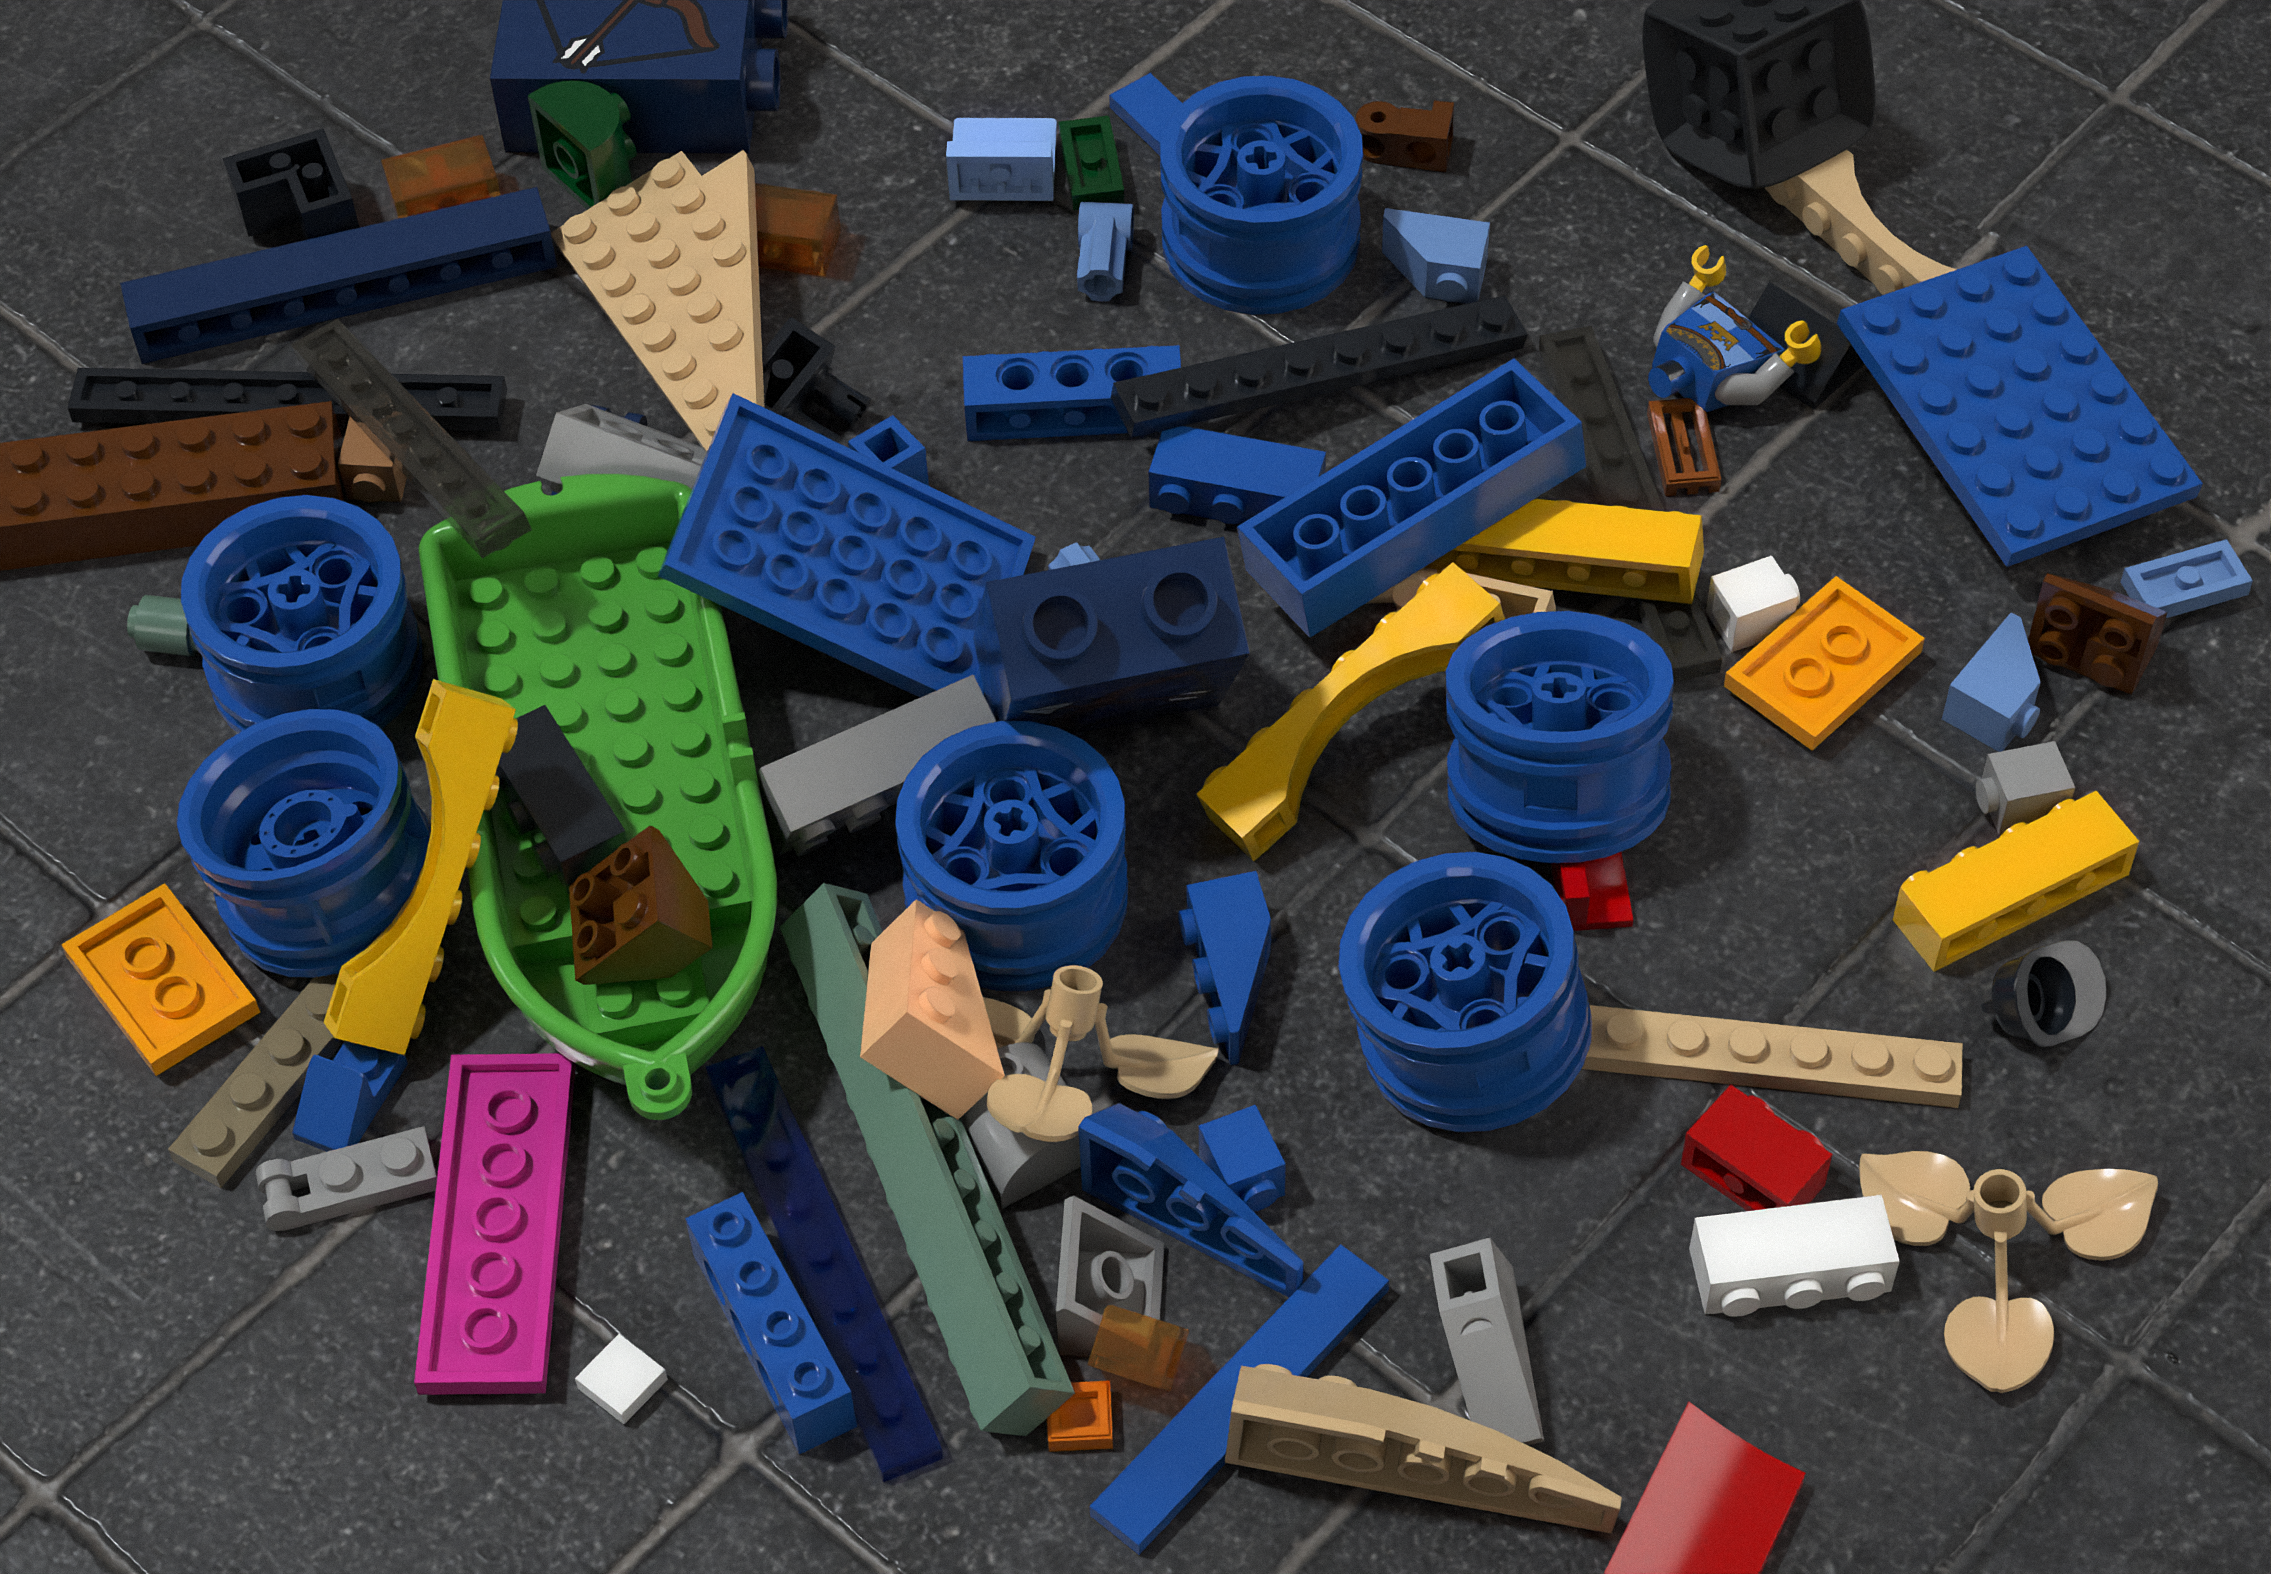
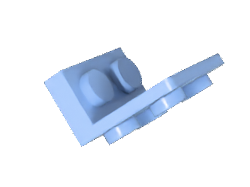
(1002, 159)

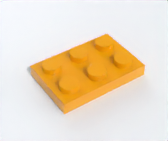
(1824, 662)
(160, 979)

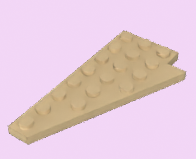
(680, 281)

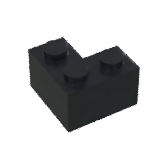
(291, 185)

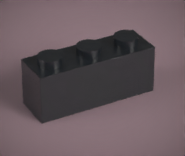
(556, 800)

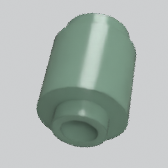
(160, 626)

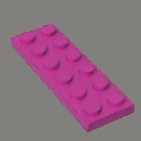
(496, 1225)

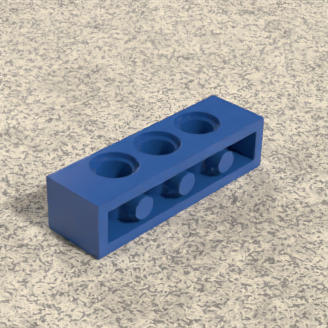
(1053, 390)
(771, 1323)

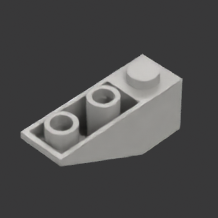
(1487, 1338)

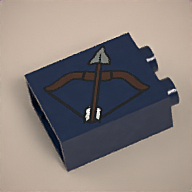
(679, 65)
(1112, 638)

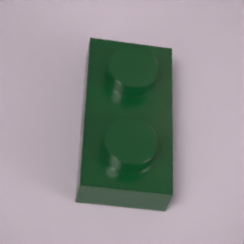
(1091, 161)

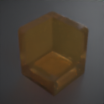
(1138, 1347)

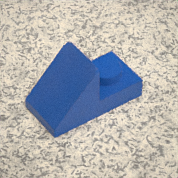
(345, 1095)

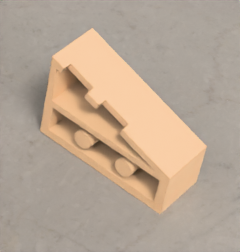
(928, 1012)

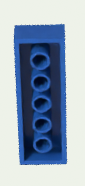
(1412, 497)

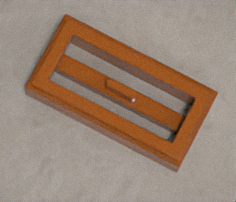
(1688, 478)

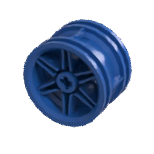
(305, 838)

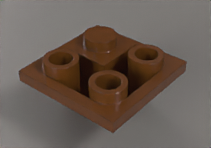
(2095, 632)
(637, 915)

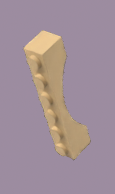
(1835, 210)

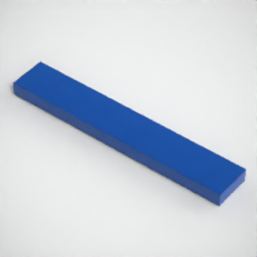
(1195, 1440)

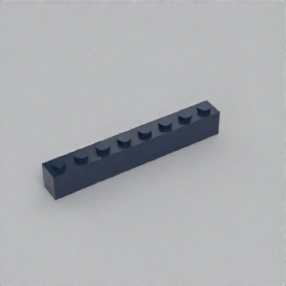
(338, 275)

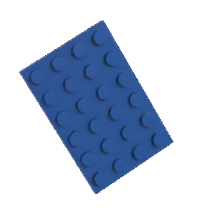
(2018, 405)
(840, 551)

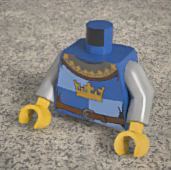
(1718, 353)

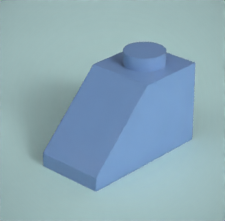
(1437, 253)
(1996, 689)

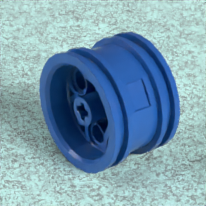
(1261, 194)
(302, 613)
(1559, 736)
(1010, 817)
(1493, 997)

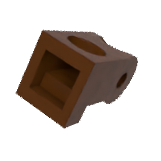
(1407, 135)

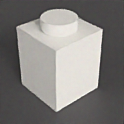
(1751, 602)

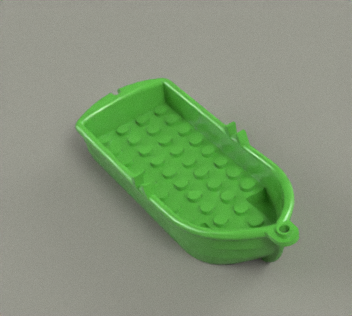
(658, 721)

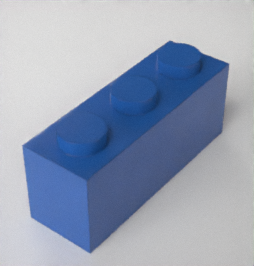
(1226, 474)

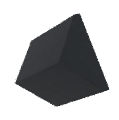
(1838, 360)

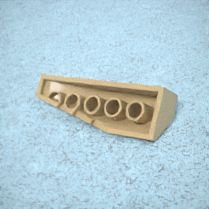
(1402, 1448)

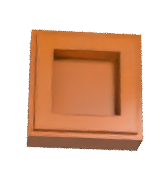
(1083, 1419)

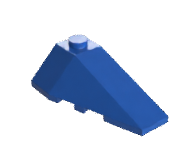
(1160, 1181)

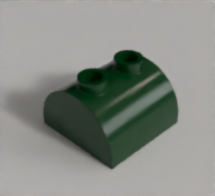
(582, 138)

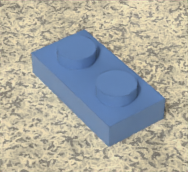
(2189, 579)

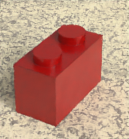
(1754, 1154)

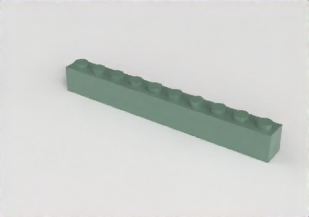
(931, 1185)

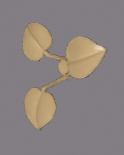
(1071, 1008)
(1999, 1339)

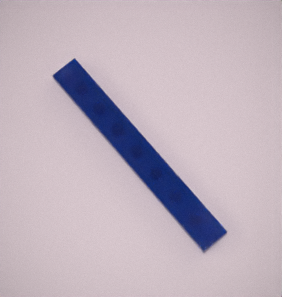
(824, 1264)

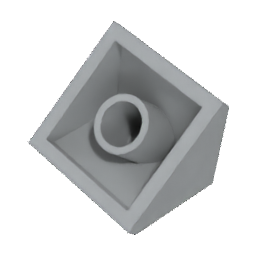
(1099, 1267)

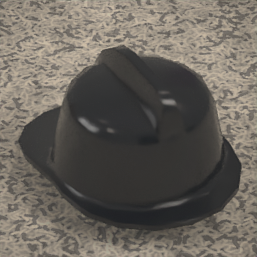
(2049, 993)

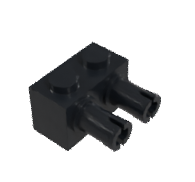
(800, 373)

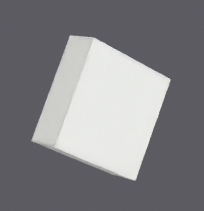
(621, 1379)

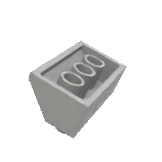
(604, 443)

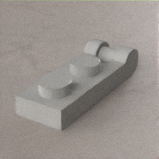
(347, 1179)

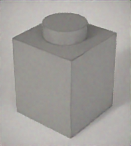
(2023, 784)

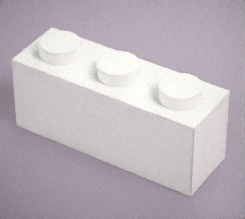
(1793, 1255)

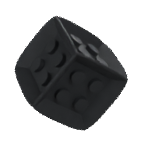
(1759, 83)

